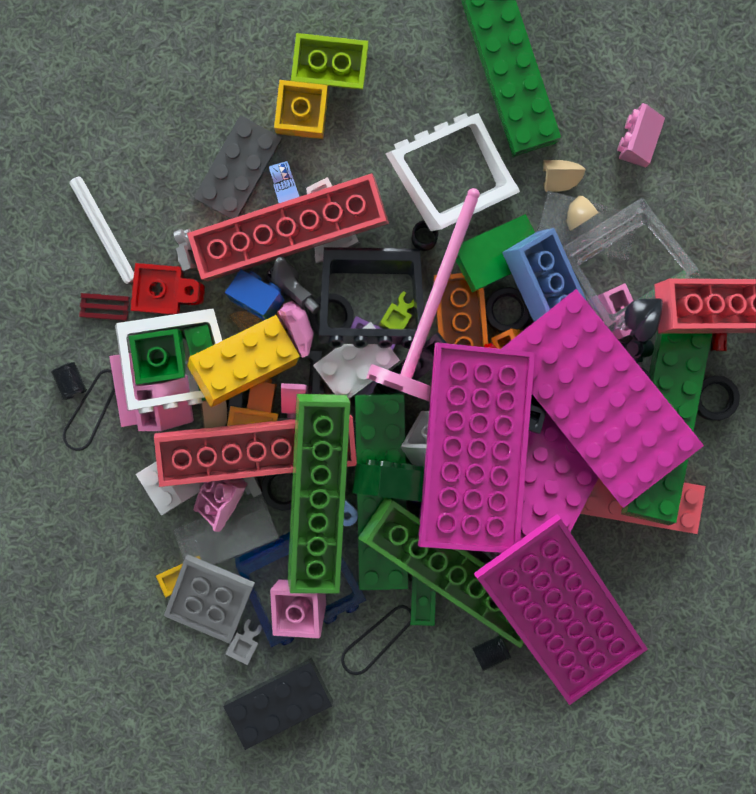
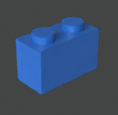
(254, 295)

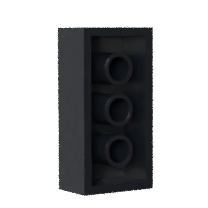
(278, 703)

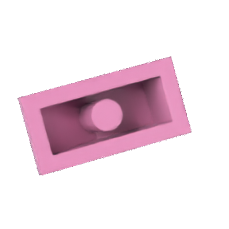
(288, 398)

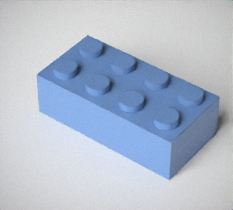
(541, 271)

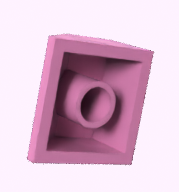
(296, 612)

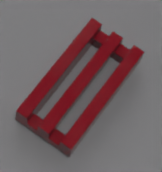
(83, 305)

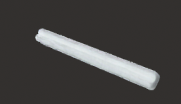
(102, 229)

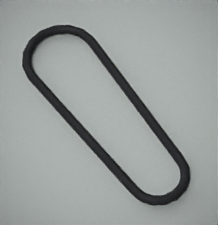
(78, 408)
(367, 632)

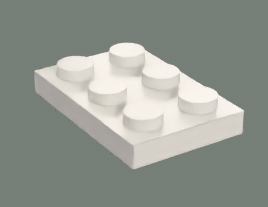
(348, 366)

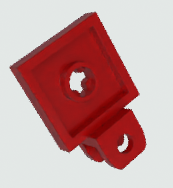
(175, 289)

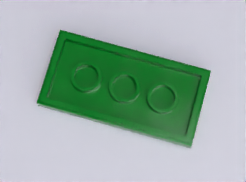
(482, 255)

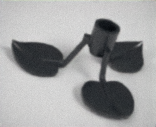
(643, 319)

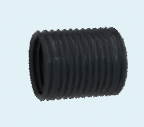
(423, 247)
(68, 380)
(491, 652)

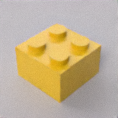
(301, 109)

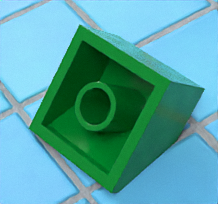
(158, 356)

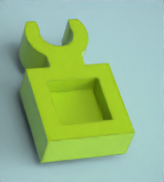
(396, 316)

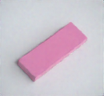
(127, 418)

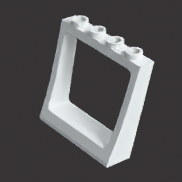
(504, 186)
(136, 327)

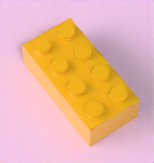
(243, 361)

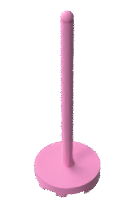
(404, 380)

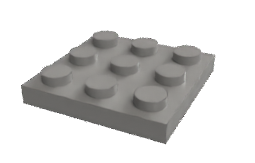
(208, 598)

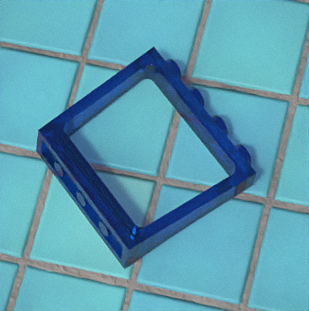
(271, 552)

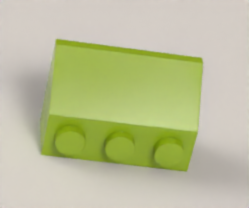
(330, 61)

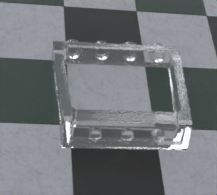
(610, 232)

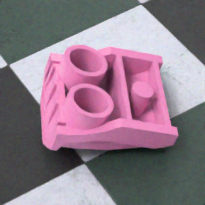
(298, 327)
(218, 500)

